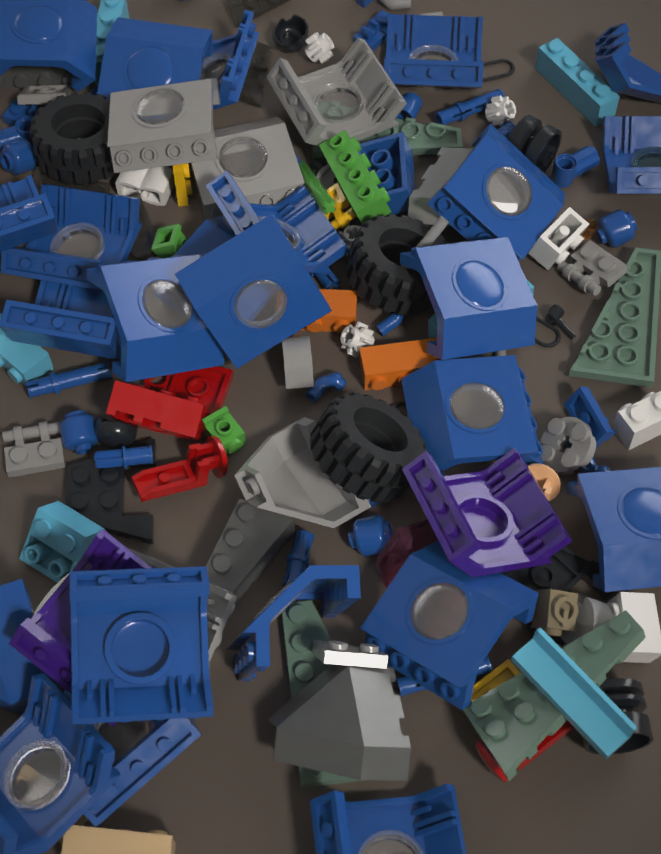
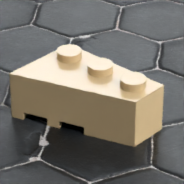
(111, 841)

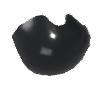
(291, 34)
(114, 433)

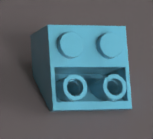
(57, 540)

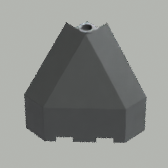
(345, 725)

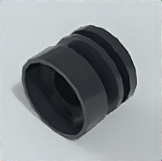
(628, 697)

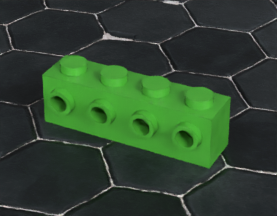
(354, 177)

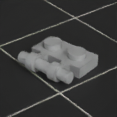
(597, 263)
(35, 456)

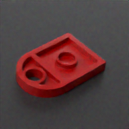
(205, 384)

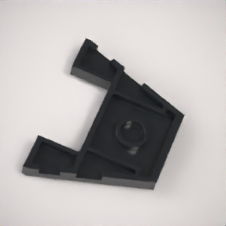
(101, 495)
(559, 575)

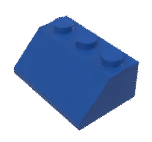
(394, 166)

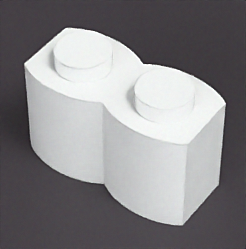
(152, 183)

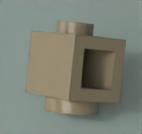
(555, 611)

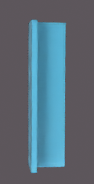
(574, 694)

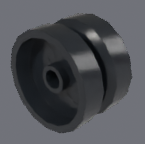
(536, 142)

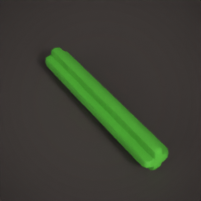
(316, 189)

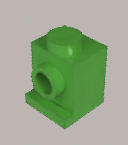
(168, 241)
(226, 429)

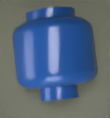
(18, 157)
(616, 228)
(78, 432)
(370, 535)

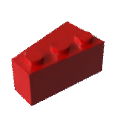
(157, 410)

